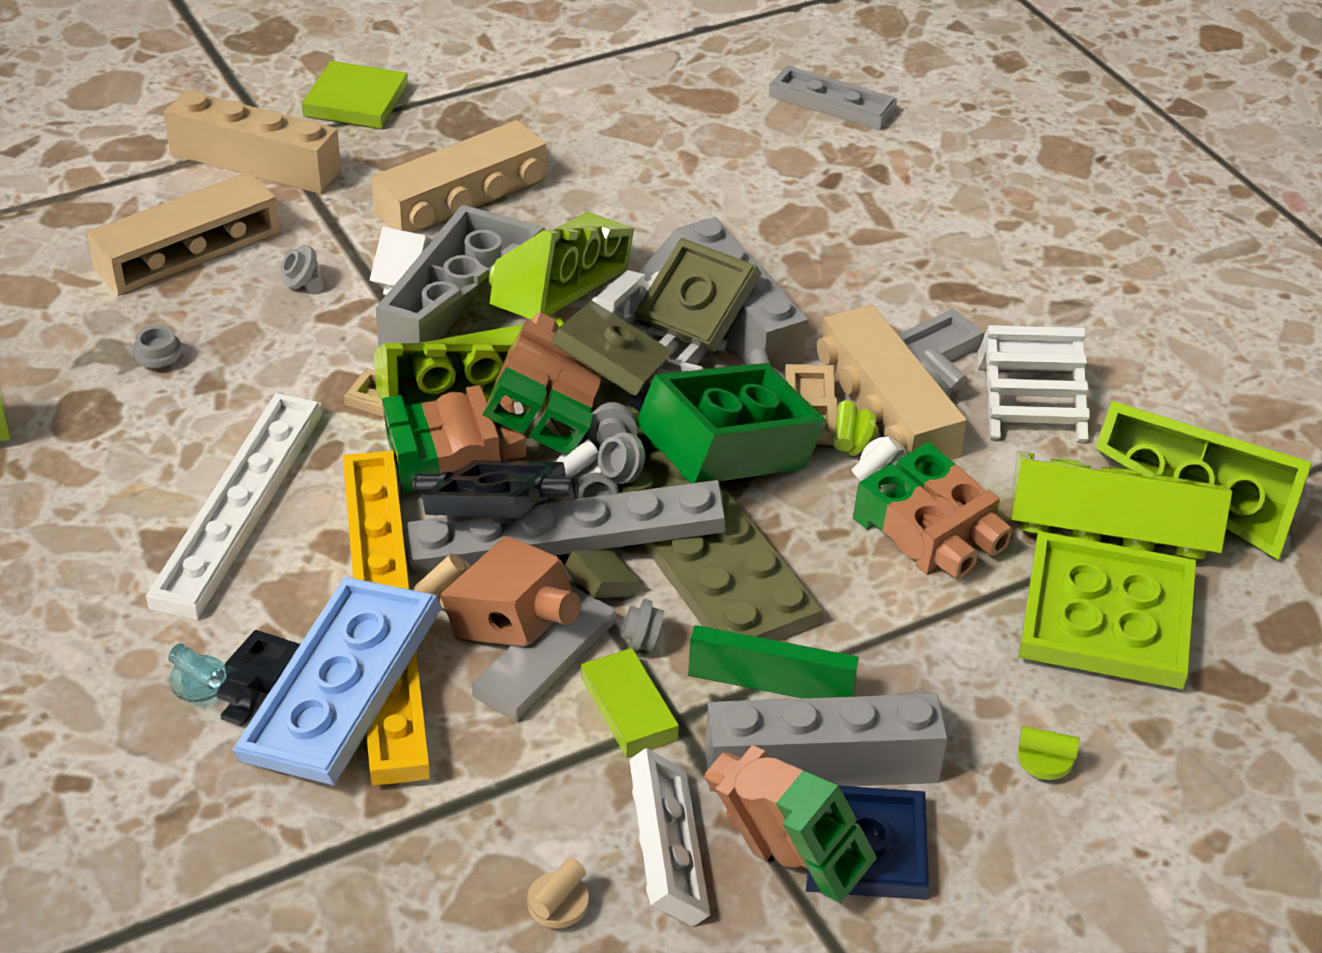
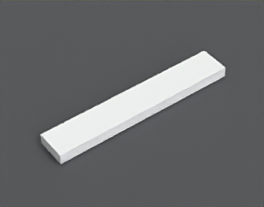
(234, 508)

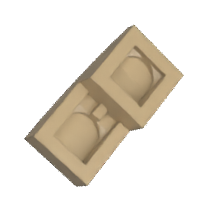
(816, 386)

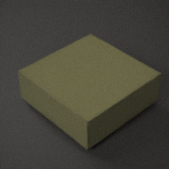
(602, 573)

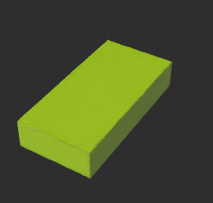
(629, 702)

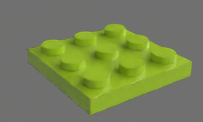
(1109, 610)

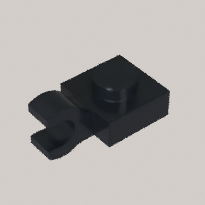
(251, 671)

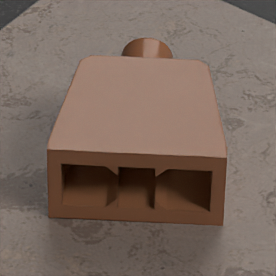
(510, 596)

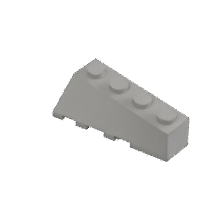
(448, 275)
(767, 316)
(837, 737)

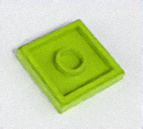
(355, 94)

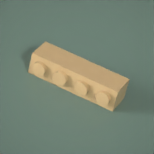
(253, 140)
(462, 173)
(183, 233)
(890, 381)

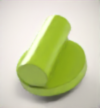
(854, 428)
(1046, 753)

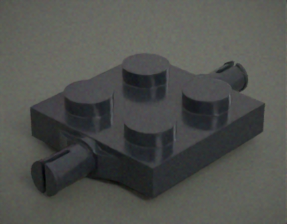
(493, 489)

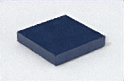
(898, 835)

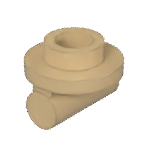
(442, 576)
(559, 896)

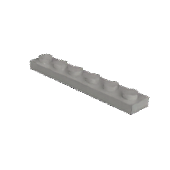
(576, 525)

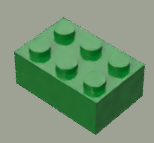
(730, 422)

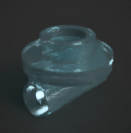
(194, 675)

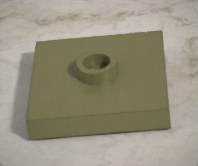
(697, 294)
(612, 347)

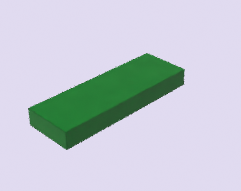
(770, 665)

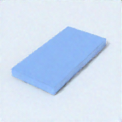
(338, 680)

